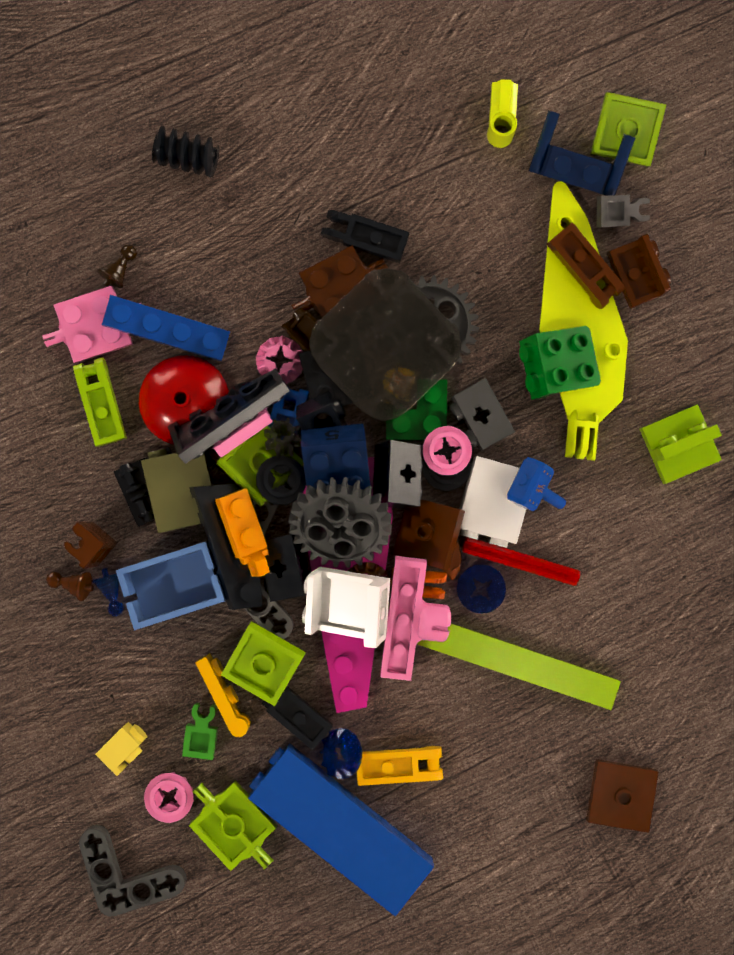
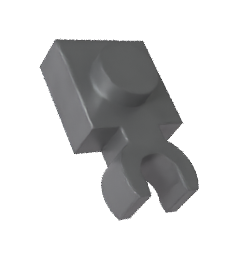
(618, 210)

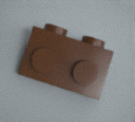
(640, 271)

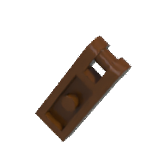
(585, 265)

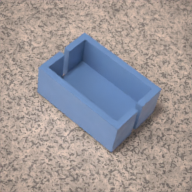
(171, 585)

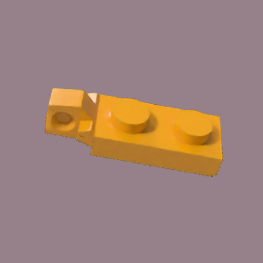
(244, 531)

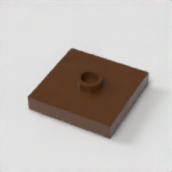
(429, 533)
(622, 796)

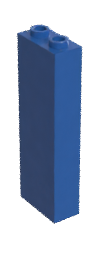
(340, 828)

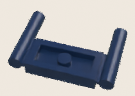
(575, 167)

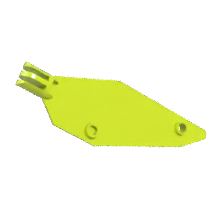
(569, 306)

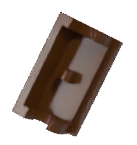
(94, 544)

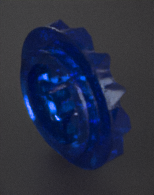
(495, 590)
(350, 749)

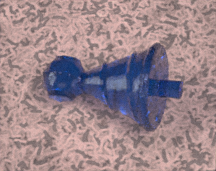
(109, 586)

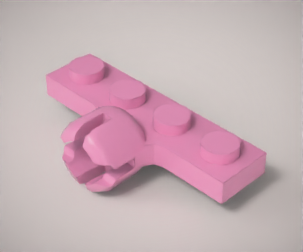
(410, 619)

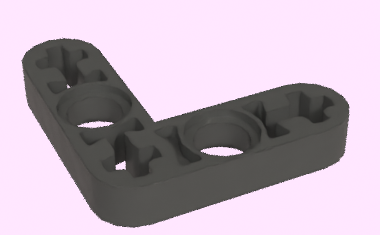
(116, 884)

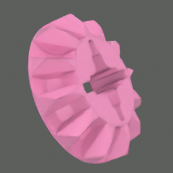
(290, 349)
(455, 438)
(154, 797)

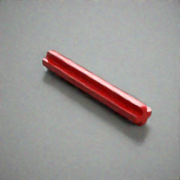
(521, 561)

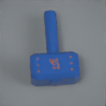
(531, 486)

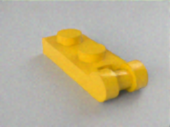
(223, 695)
(399, 766)

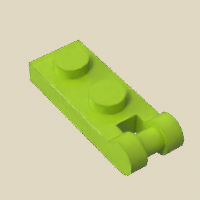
(100, 403)

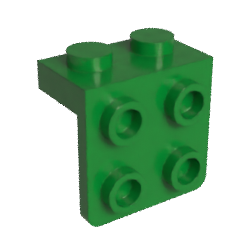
(559, 361)

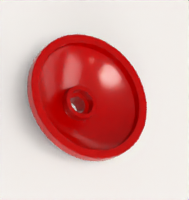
(173, 376)

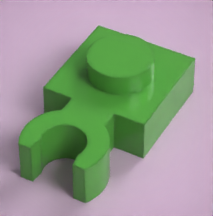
(200, 737)

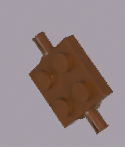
(333, 279)

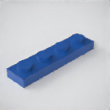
(165, 328)

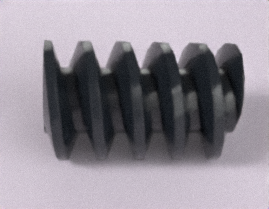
(185, 153)

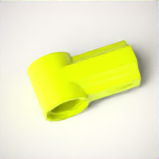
(502, 112)

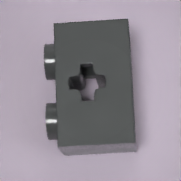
(482, 398)

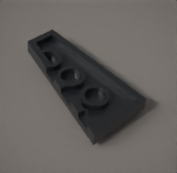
(229, 413)
(236, 581)

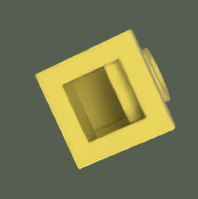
(122, 747)

